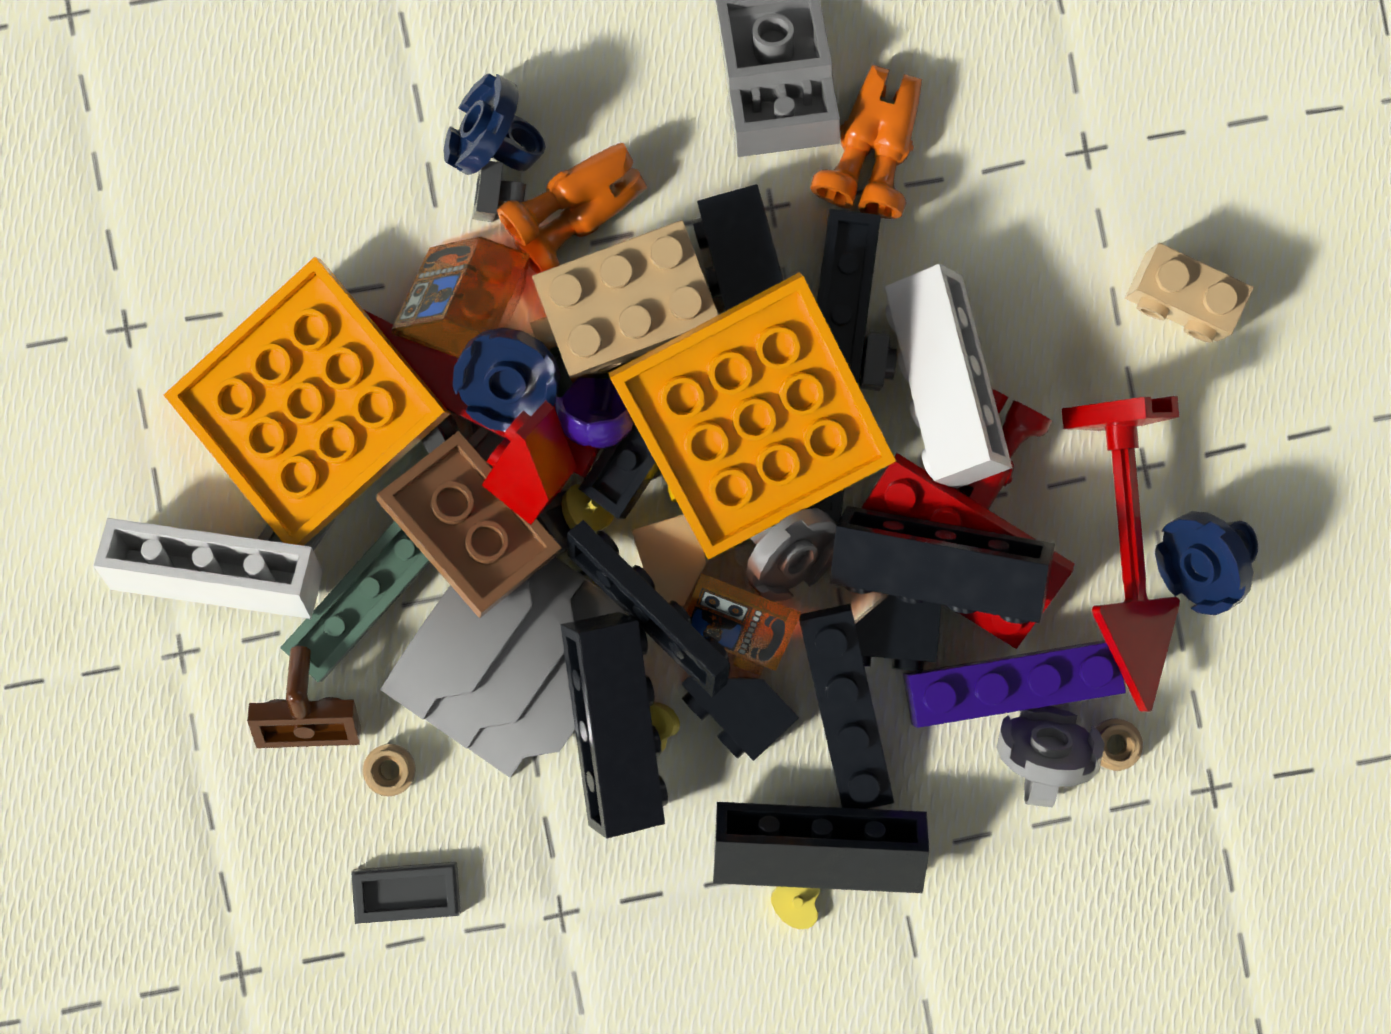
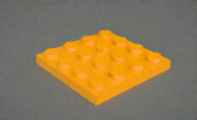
(306, 404)
(753, 415)

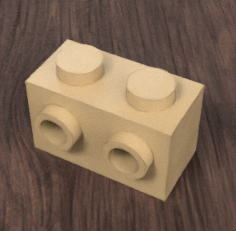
(1188, 294)

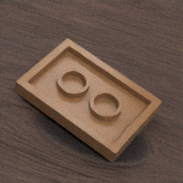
(464, 527)

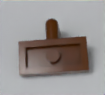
(301, 721)

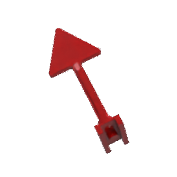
(1138, 627)

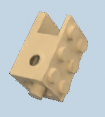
(622, 301)

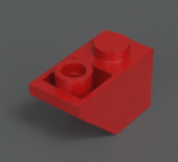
(531, 463)

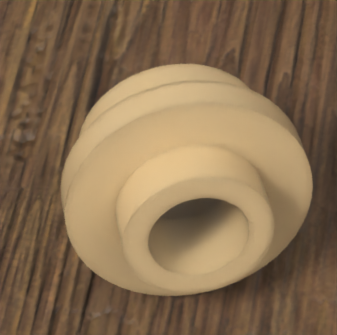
(1132, 744)
(374, 777)

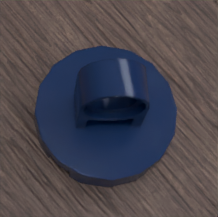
(492, 130)
(504, 375)
(1207, 560)

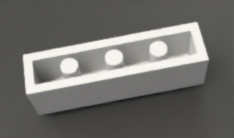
(946, 377)
(209, 568)

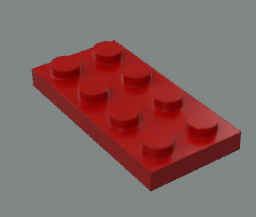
(912, 493)

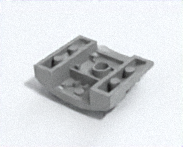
(501, 676)

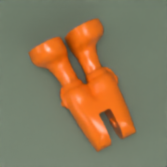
(877, 127)
(587, 193)

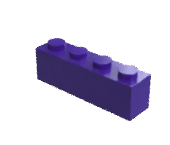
(1012, 684)

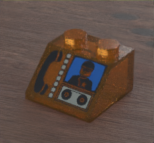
(462, 293)
(742, 623)

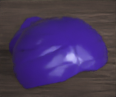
(593, 413)

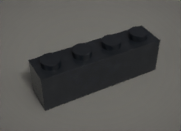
(739, 244)
(942, 564)
(614, 723)
(820, 847)

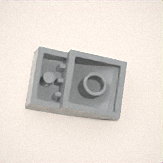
(778, 75)

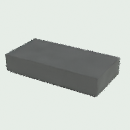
(405, 892)

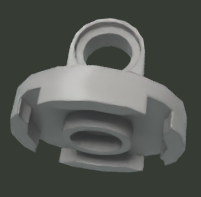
(791, 553)
(1049, 752)

